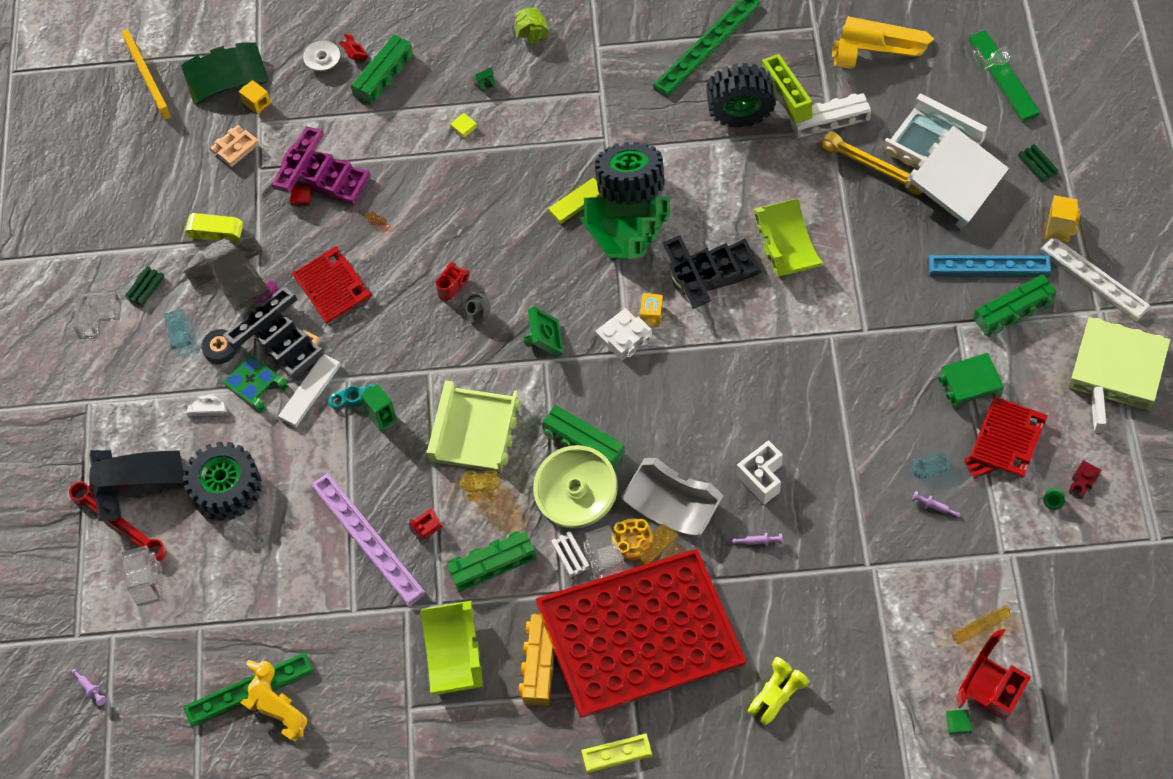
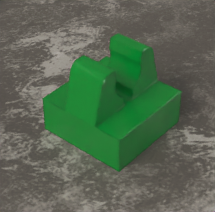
(480, 78)

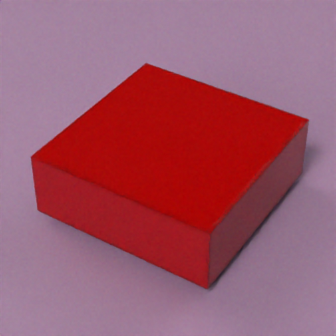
(301, 196)

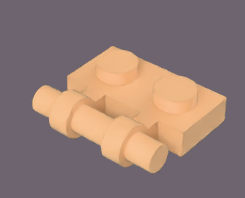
(237, 148)

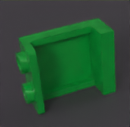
(970, 380)

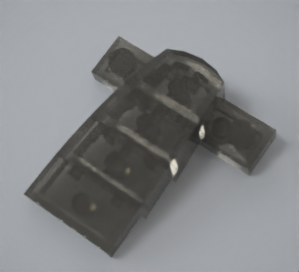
(231, 271)

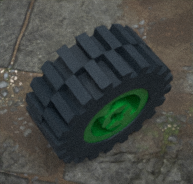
(629, 173)

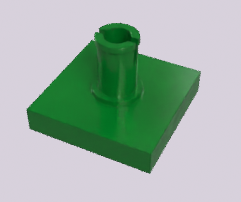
(544, 332)

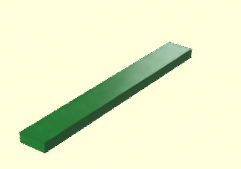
(705, 46)

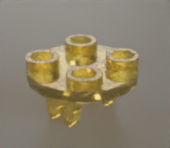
(480, 483)

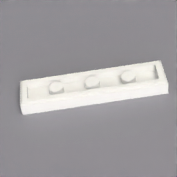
(309, 390)

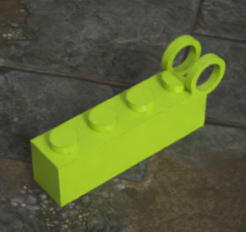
(788, 89)

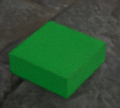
(958, 722)

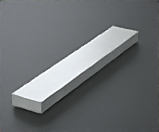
(1095, 279)

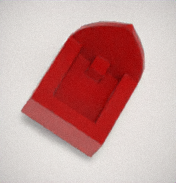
(425, 524)

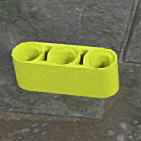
(214, 227)

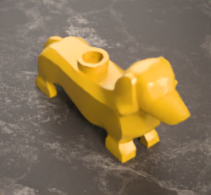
(270, 704)

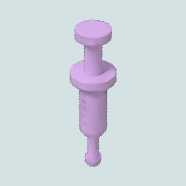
(934, 504)
(759, 540)
(91, 690)

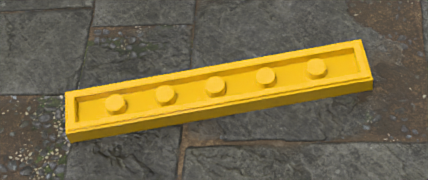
(146, 74)

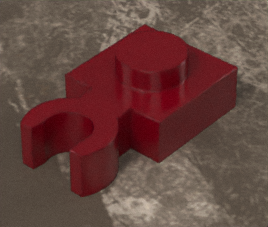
(1084, 477)

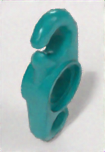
(343, 395)

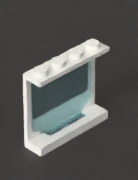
(924, 128)

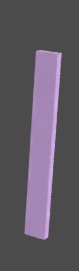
(368, 540)

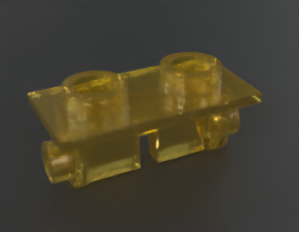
(655, 544)

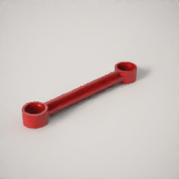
(122, 525)

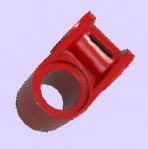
(451, 281)

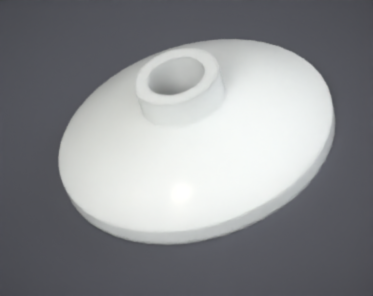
(321, 55)

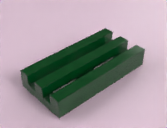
(1041, 162)
(141, 285)

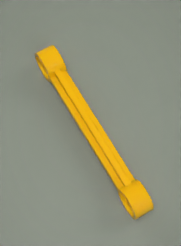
(833, 142)

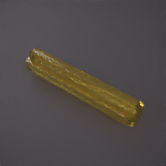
(981, 624)

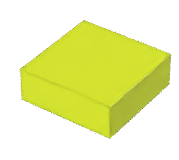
(463, 125)

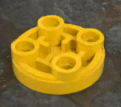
(631, 535)

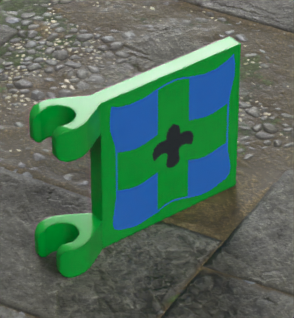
(252, 380)

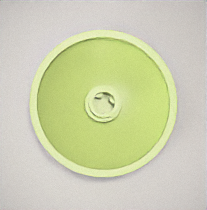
(575, 486)

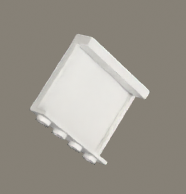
(958, 175)

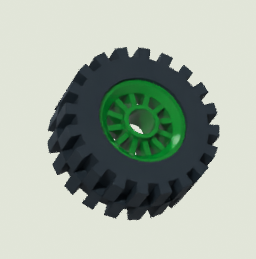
(740, 95)
(231, 493)

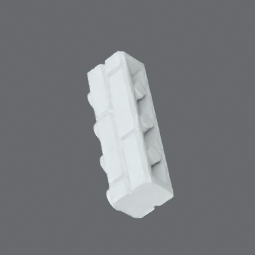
(834, 115)

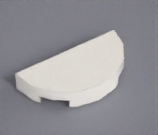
(207, 406)

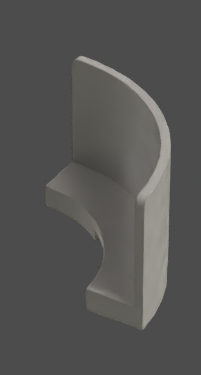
(671, 500)

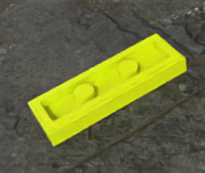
(574, 201)
(616, 753)

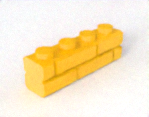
(538, 665)

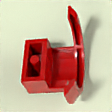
(991, 684)

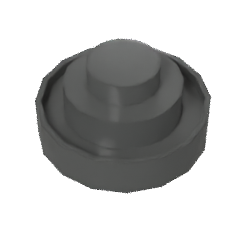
(477, 308)

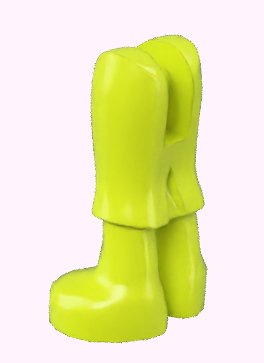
(773, 695)

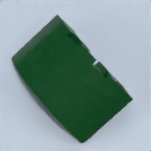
(223, 70)

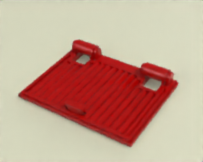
(331, 284)
(1008, 436)

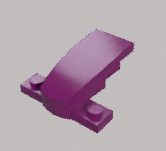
(319, 170)

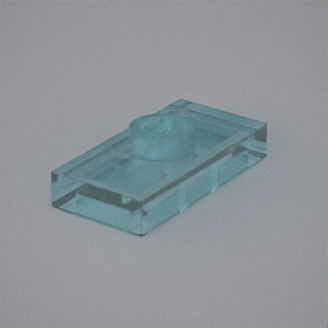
(177, 329)

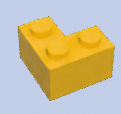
(1063, 218)

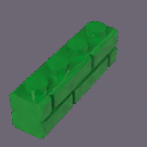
(382, 69)
(1015, 305)
(574, 432)
(491, 561)

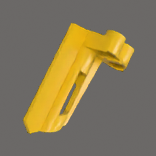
(877, 37)

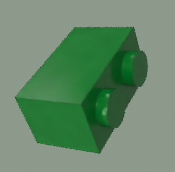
(378, 407)

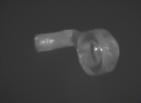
(999, 57)

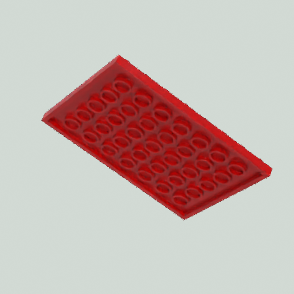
(639, 632)

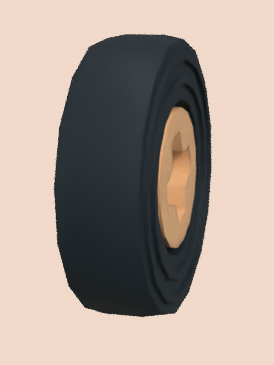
(210, 350)

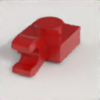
(353, 49)

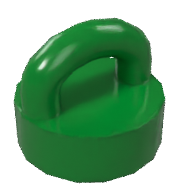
(1054, 499)

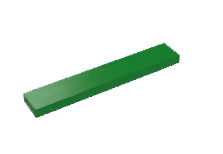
(1006, 79)
(231, 696)

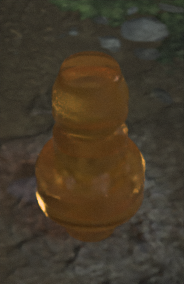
(373, 217)

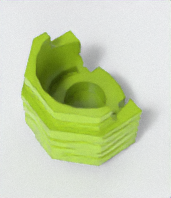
(530, 25)

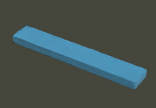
(988, 265)

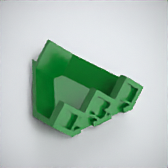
(624, 228)

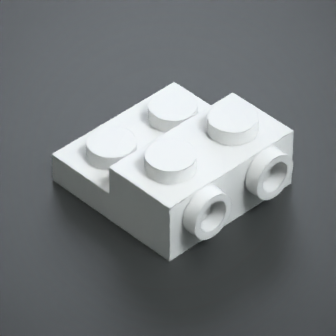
(624, 334)

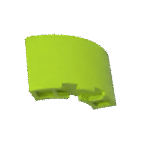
(786, 237)
(450, 648)

